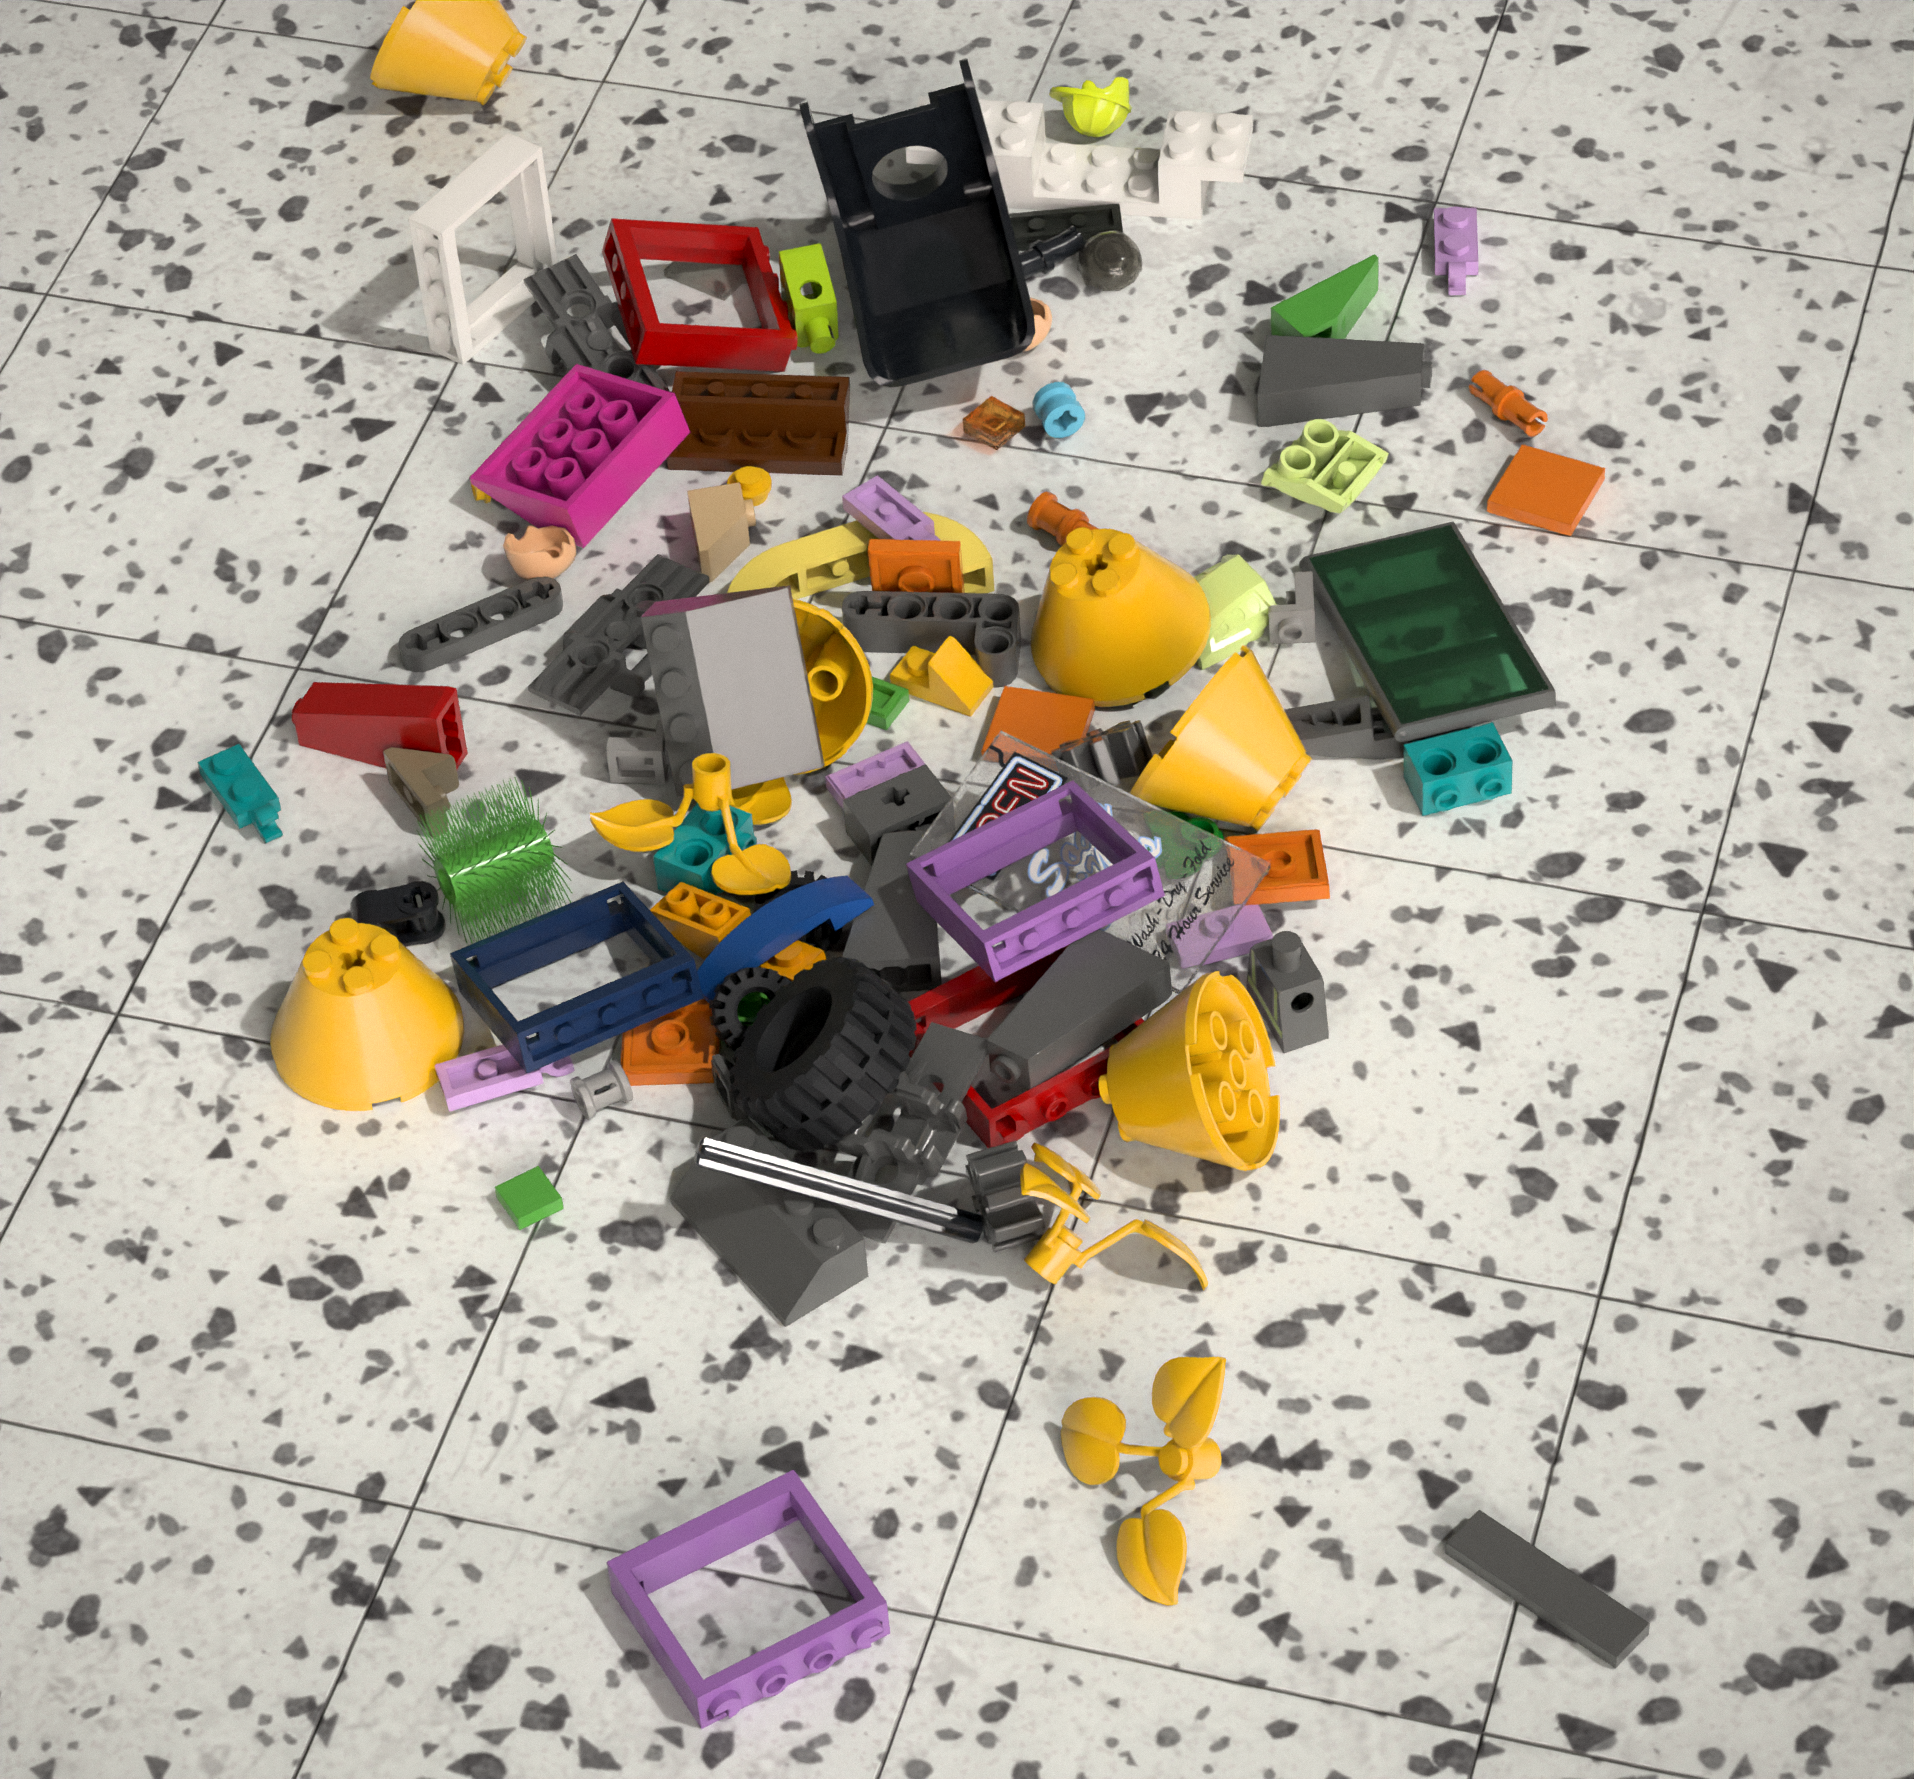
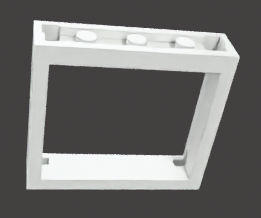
(451, 326)

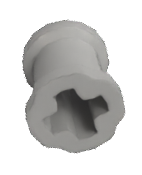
(618, 1089)

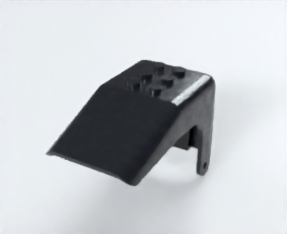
(929, 259)

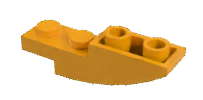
(704, 920)

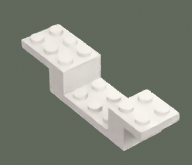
(1141, 180)

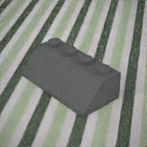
(777, 1242)

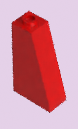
(369, 718)

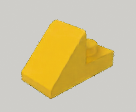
(944, 677)

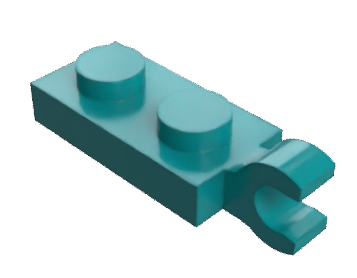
(242, 791)

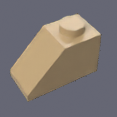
(720, 526)

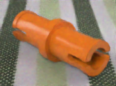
(1508, 403)

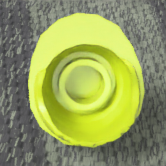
(1094, 109)

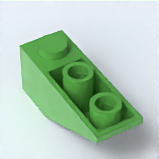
(1329, 306)

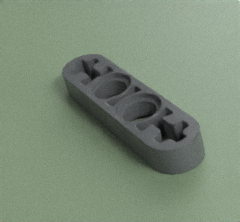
(478, 619)

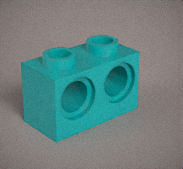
(1457, 769)
(697, 846)

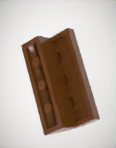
(762, 422)

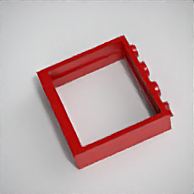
(697, 344)
(977, 994)

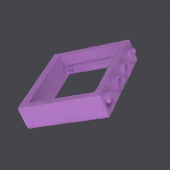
(1057, 920)
(716, 1536)

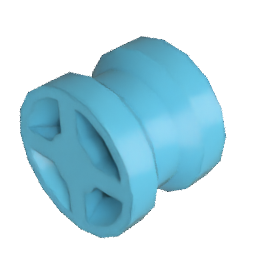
(1058, 410)

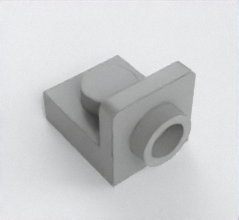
(1296, 619)
(638, 759)

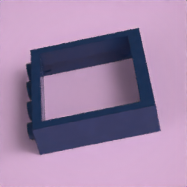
(590, 1016)

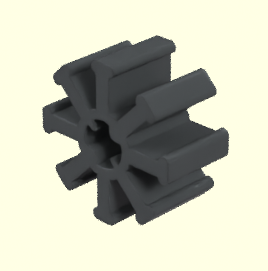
(1109, 753)
(1006, 1213)

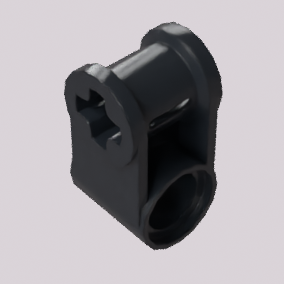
(399, 913)

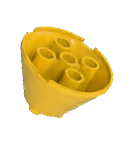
(448, 50)
(1116, 619)
(837, 679)
(1230, 751)
(364, 1021)
(1198, 1077)

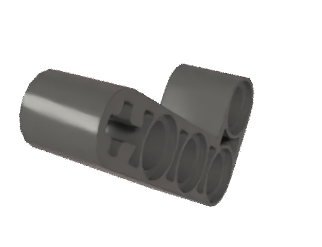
(979, 621)

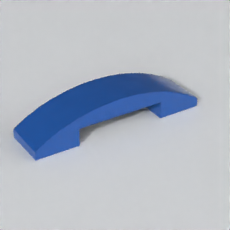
(781, 924)

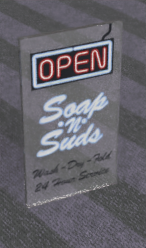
(1200, 873)

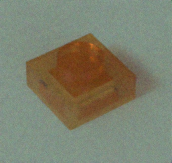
(993, 423)

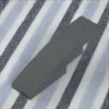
(1347, 730)

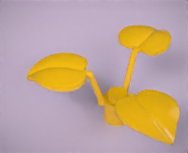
(649, 823)
(1059, 1244)
(1186, 1398)

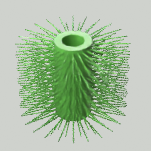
(493, 861)

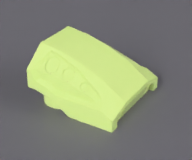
(1326, 466)
(1237, 607)

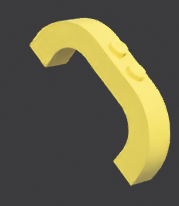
(841, 557)

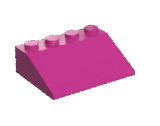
(583, 451)

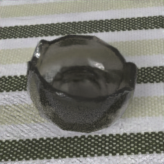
(1109, 261)

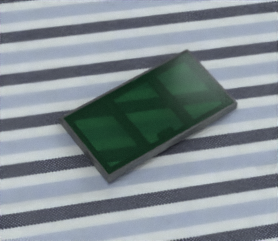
(1428, 632)

